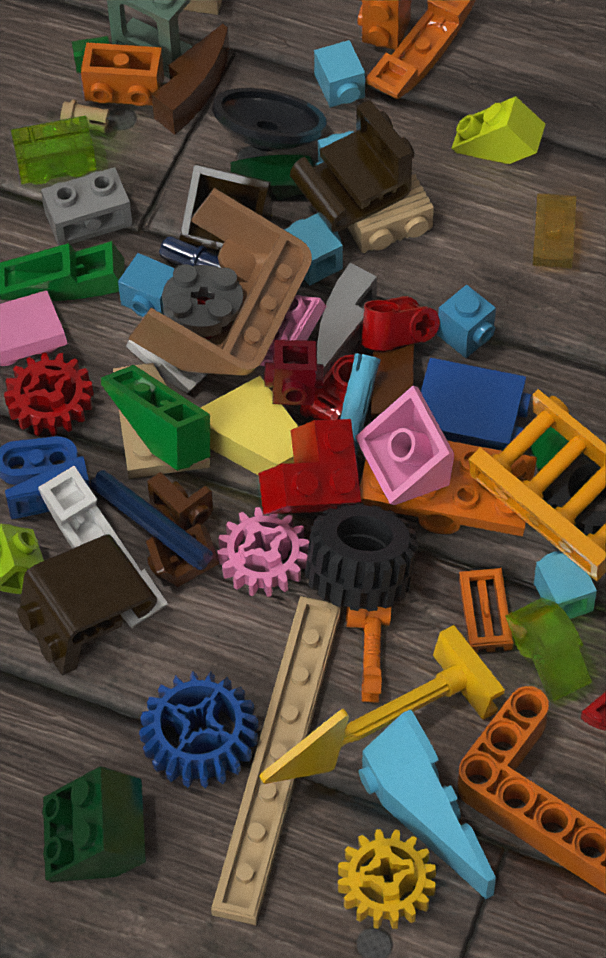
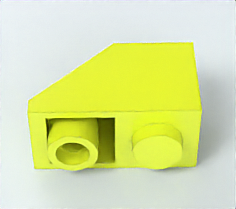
(500, 133)

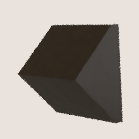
(244, 189)

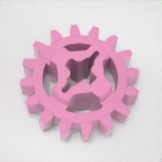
(262, 554)

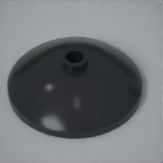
(268, 118)

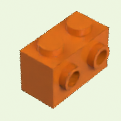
(384, 21)
(121, 73)

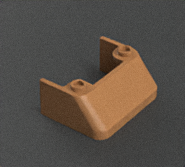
(270, 271)

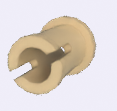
(95, 116)

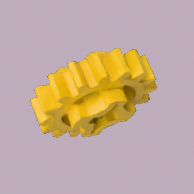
(371, 884)

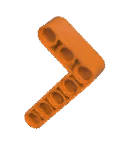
(540, 805)

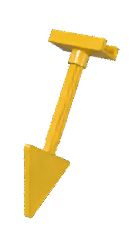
(461, 672)

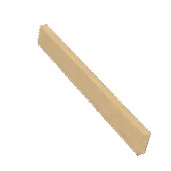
(285, 725)

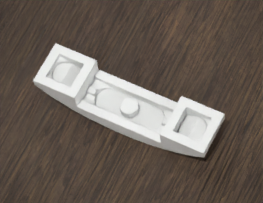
(81, 521)

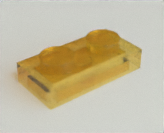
(554, 230)

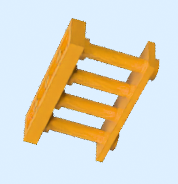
(527, 498)

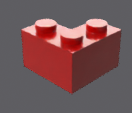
(321, 473)

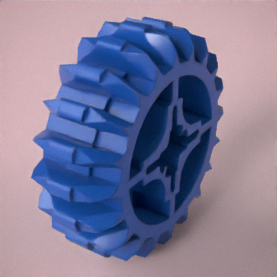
(176, 710)

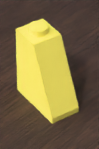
(251, 428)

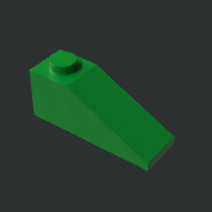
(161, 417)

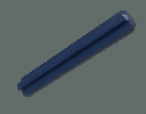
(152, 520)

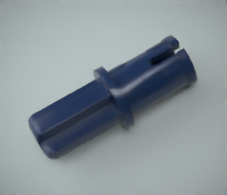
(183, 253)

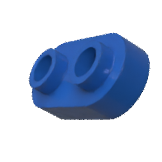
(34, 455)

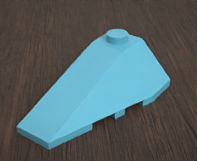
(405, 779)

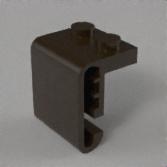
(358, 171)
(80, 598)

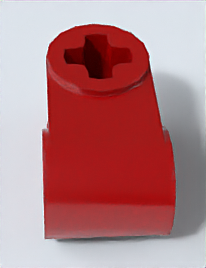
(397, 323)
(330, 399)

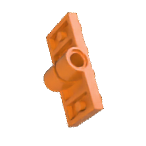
(460, 502)

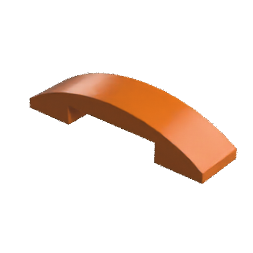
(421, 47)

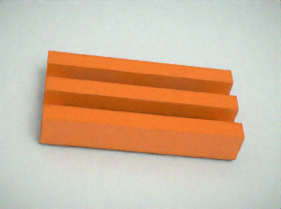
(489, 641)

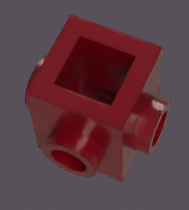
(294, 372)

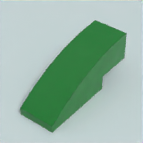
(63, 273)

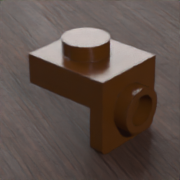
(171, 566)

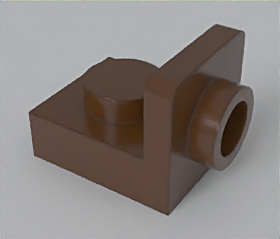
(176, 505)

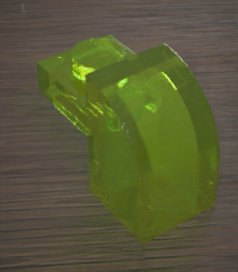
(553, 643)

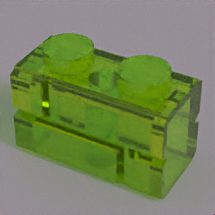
(54, 150)

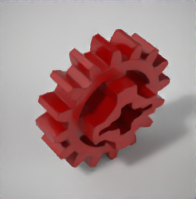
(42, 394)

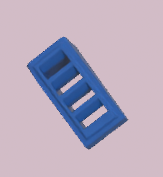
(25, 497)

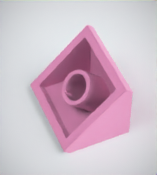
(407, 449)

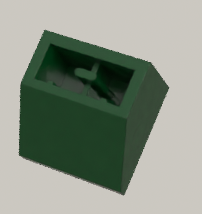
(94, 827)

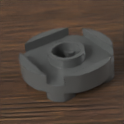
(198, 281)

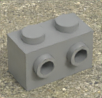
(87, 207)

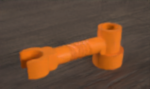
(371, 624)

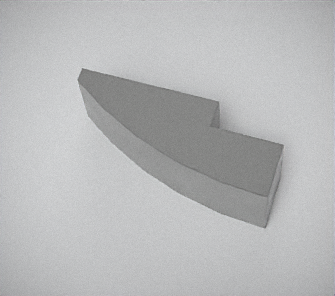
(343, 318)

